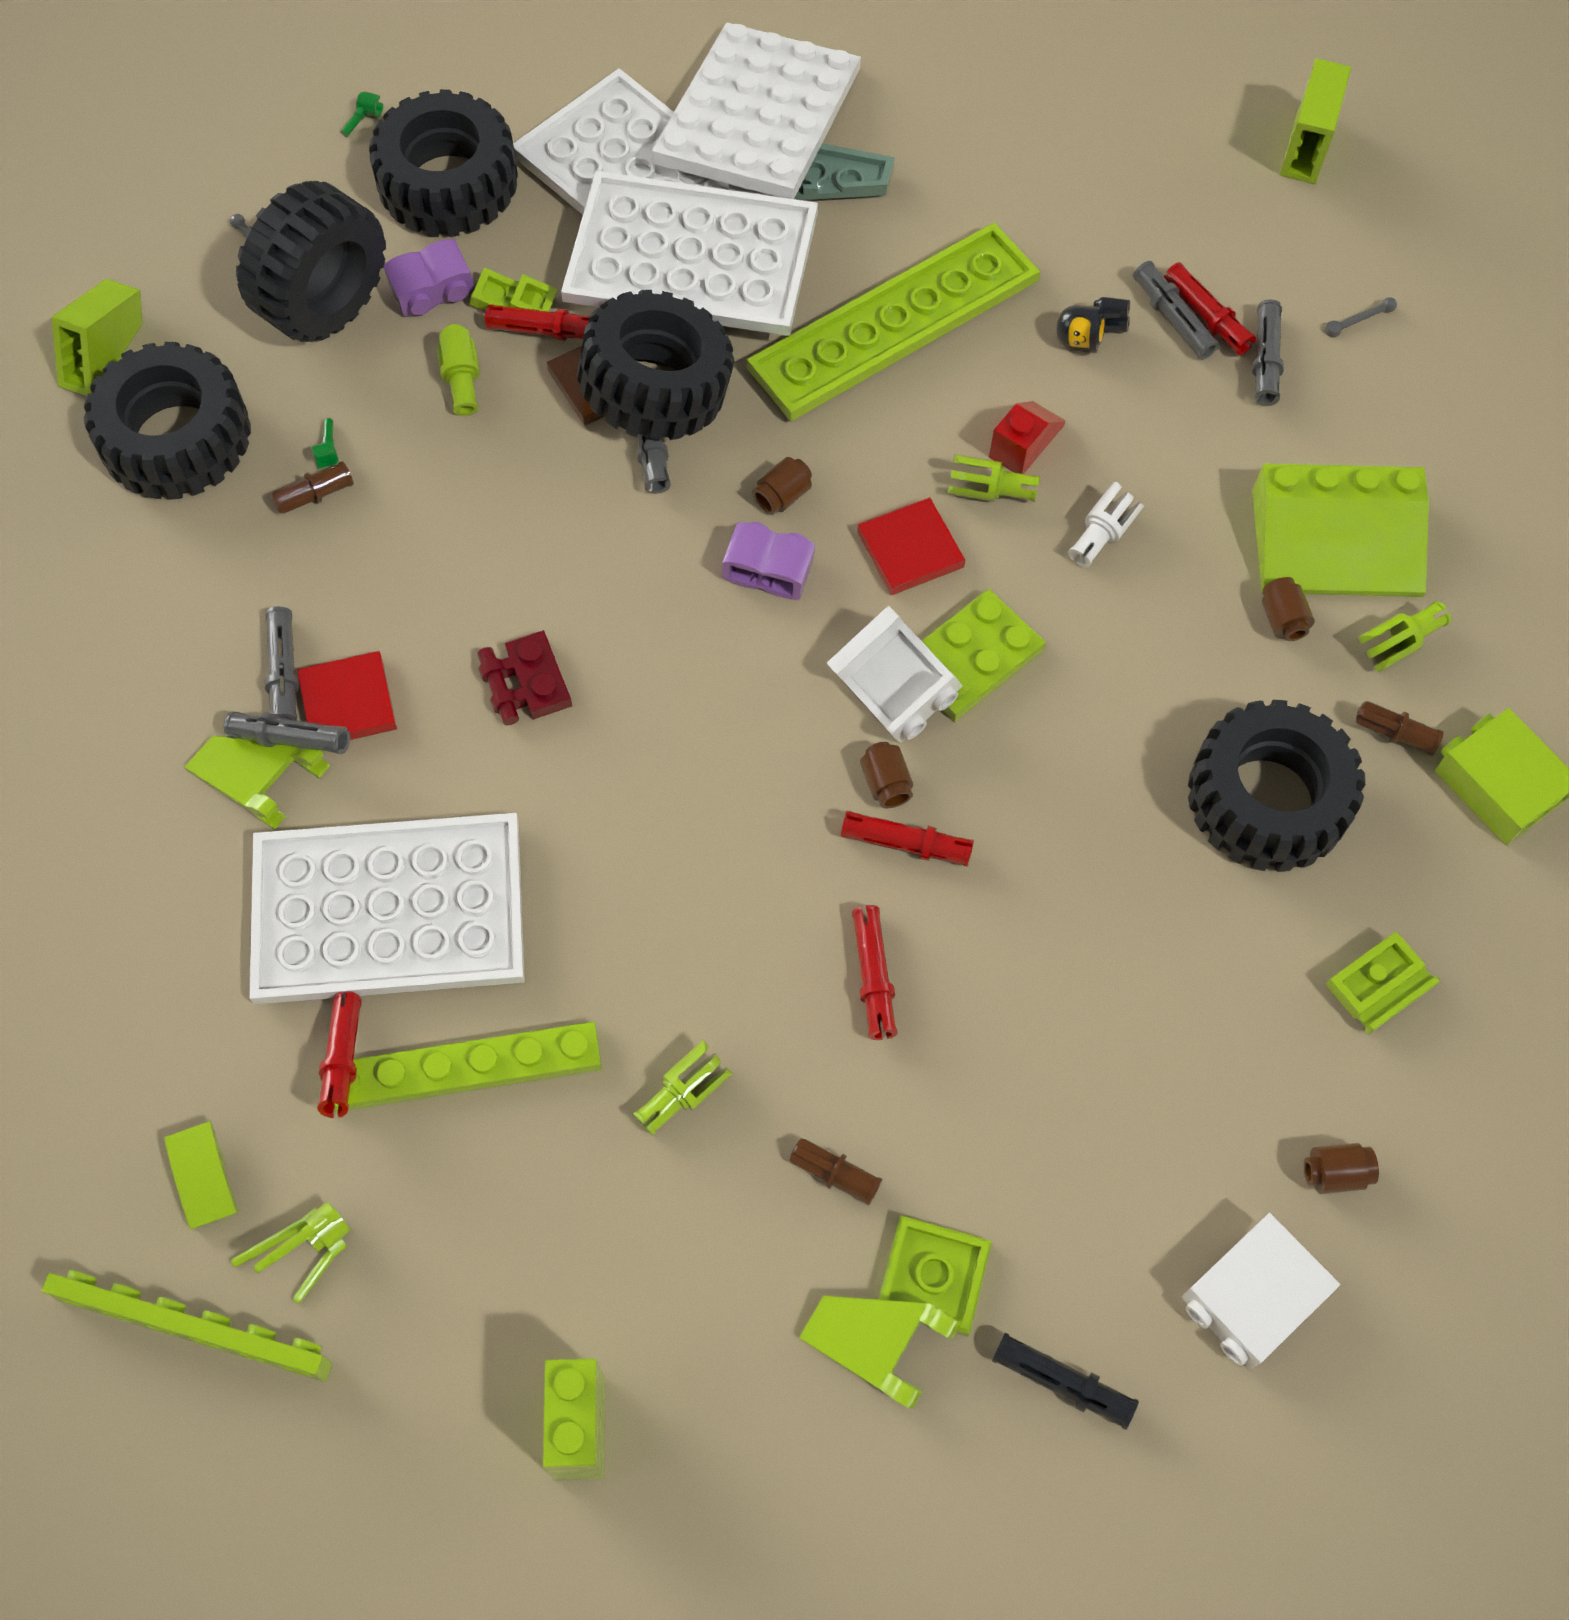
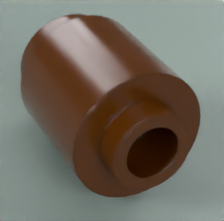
(782, 485)
(1287, 609)
(887, 774)
(1341, 1168)

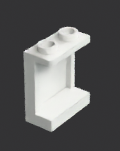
(895, 675)
(1259, 1292)

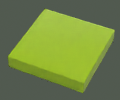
(937, 1269)

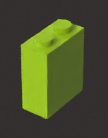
(1315, 121)
(1505, 774)
(574, 1419)

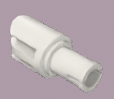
(1103, 526)

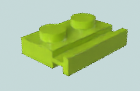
(1382, 982)

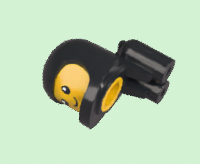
(1085, 325)

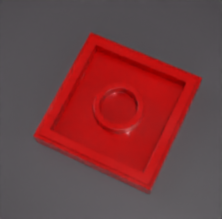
(911, 546)
(349, 695)

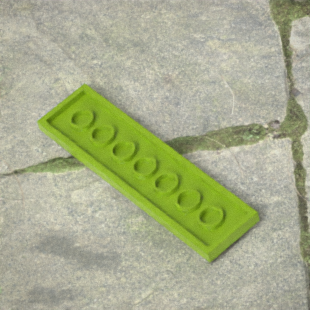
(892, 321)

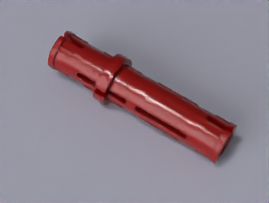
(1219, 318)
(531, 321)
(907, 838)
(876, 989)
(337, 1068)

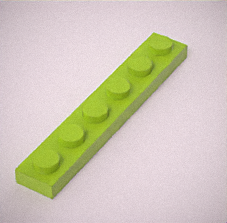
(474, 1065)
(169, 1318)

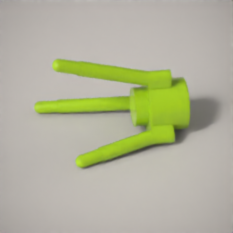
(319, 1227)

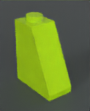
(94, 333)

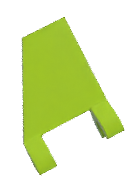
(248, 770)
(872, 1337)

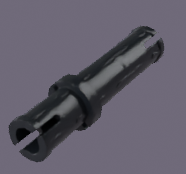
(1066, 1381)

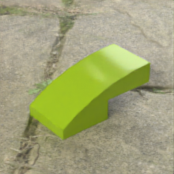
(506, 292)
(200, 1175)

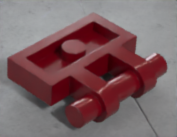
(537, 674)

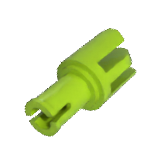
(459, 367)
(999, 482)
(1406, 632)
(678, 1093)

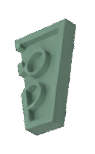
(845, 174)

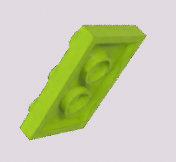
(983, 649)

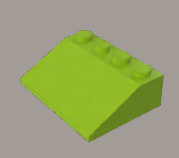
(1343, 528)

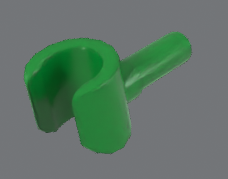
(366, 104)
(325, 452)

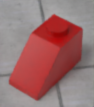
(1023, 435)

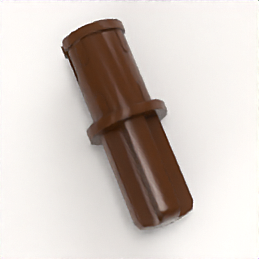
(312, 488)
(1399, 727)
(835, 1170)

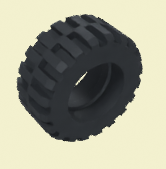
(436, 128)
(310, 261)
(158, 380)
(647, 398)
(1293, 740)

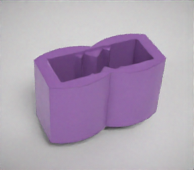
(429, 277)
(768, 560)

